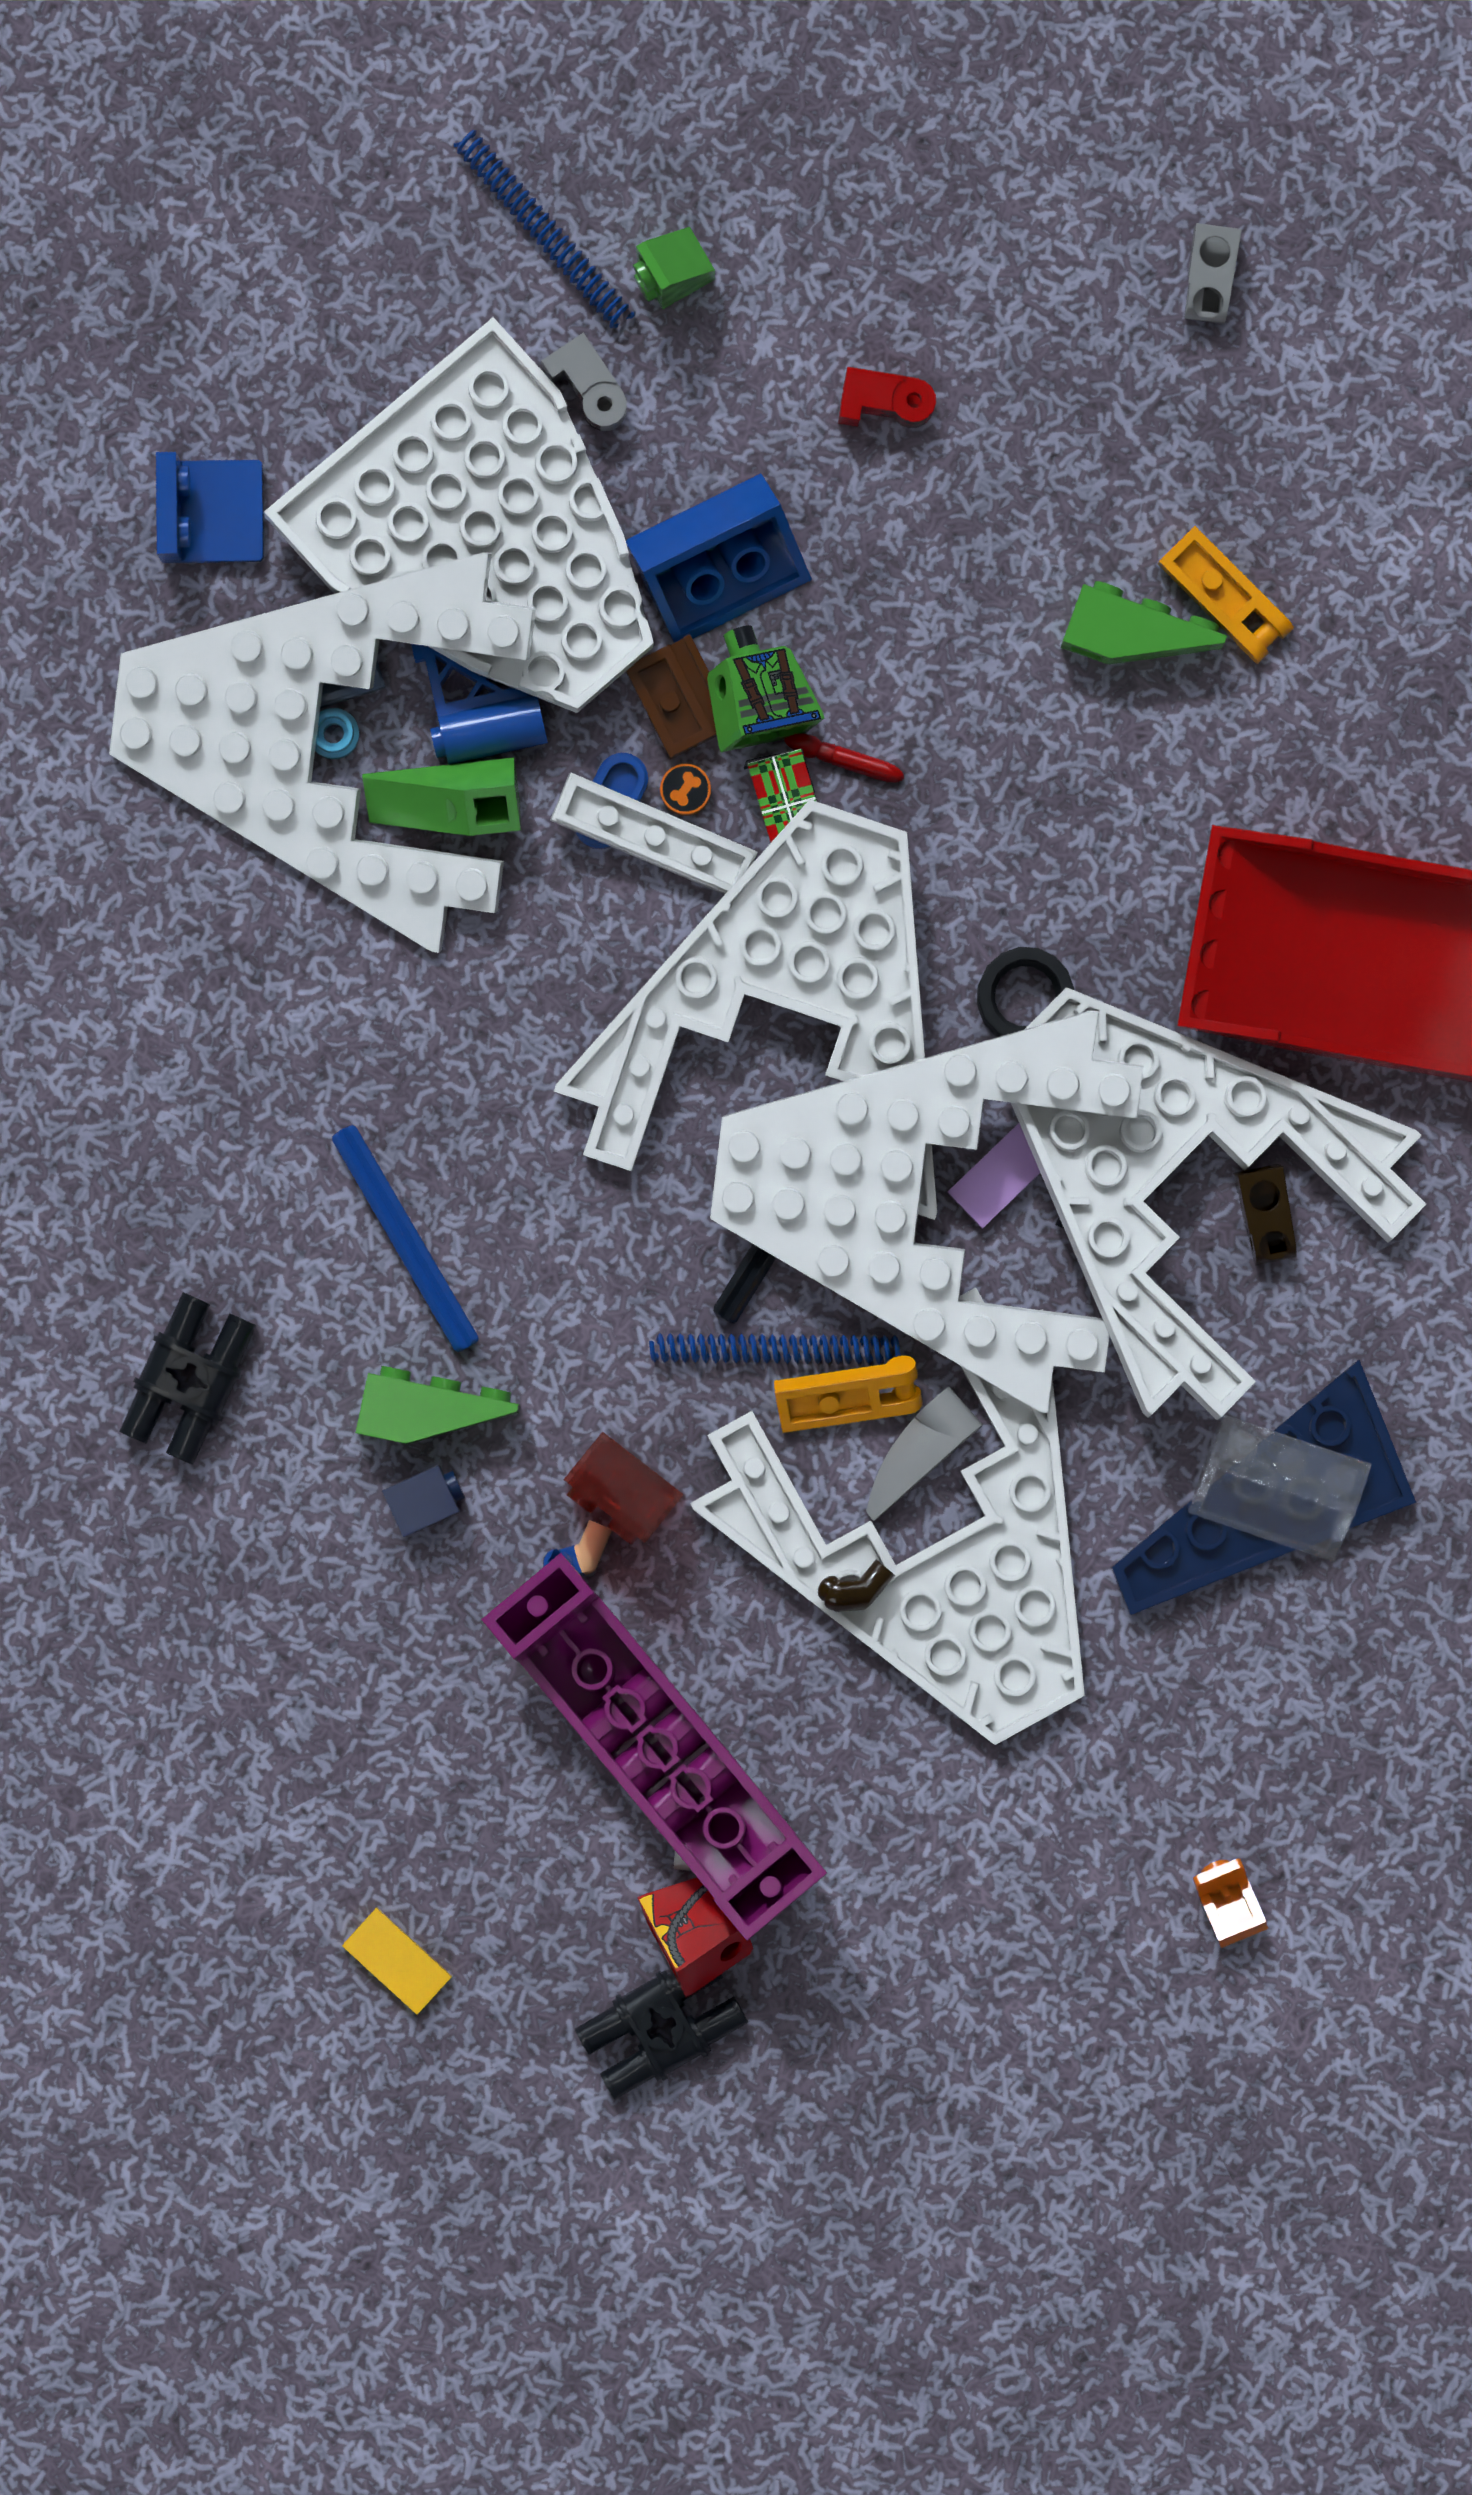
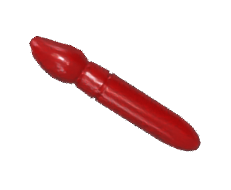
(845, 758)

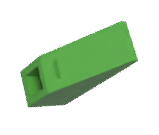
(1124, 631)
(447, 798)
(415, 1411)

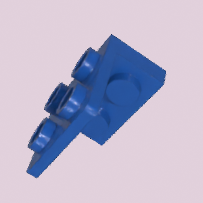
(209, 510)

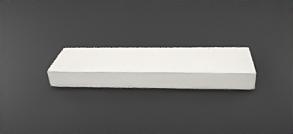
(651, 834)

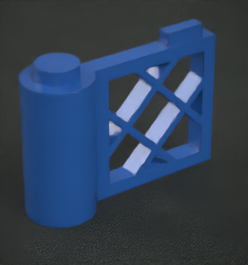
(481, 723)

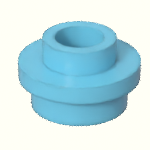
(350, 739)

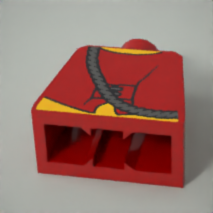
(693, 1933)

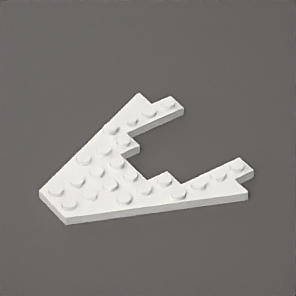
(236, 722)
(807, 927)
(1109, 1164)
(839, 1182)
(970, 1619)

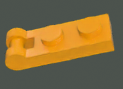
(1224, 593)
(848, 1395)

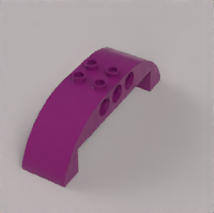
(655, 1745)

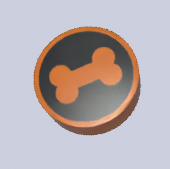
(685, 789)

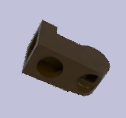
(1266, 1213)

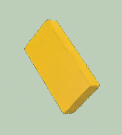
(397, 1960)

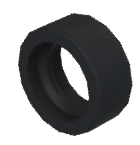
(999, 967)

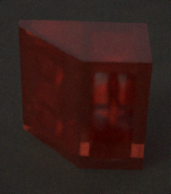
(623, 1489)

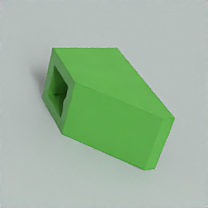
(672, 267)

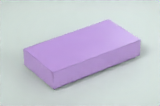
(996, 1178)

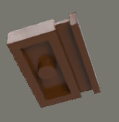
(675, 695)

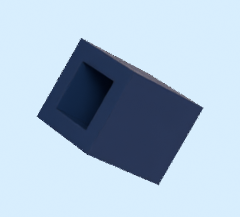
(424, 1499)

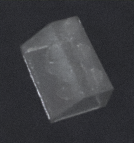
(1279, 1487)

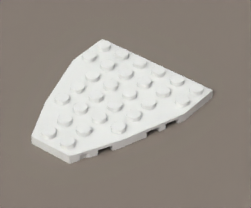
(472, 467)

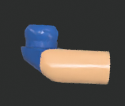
(587, 1553)

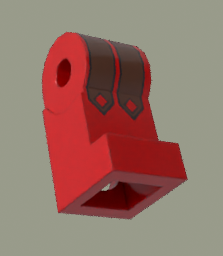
(885, 395)

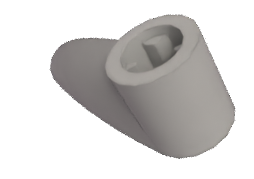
(920, 1448)

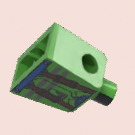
(759, 694)

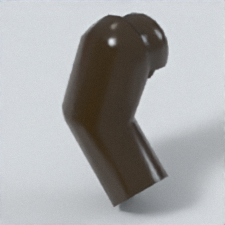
(855, 1594)

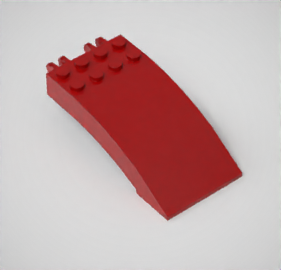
(1333, 953)

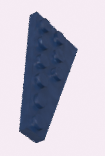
(1197, 1551)

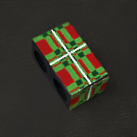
(781, 787)

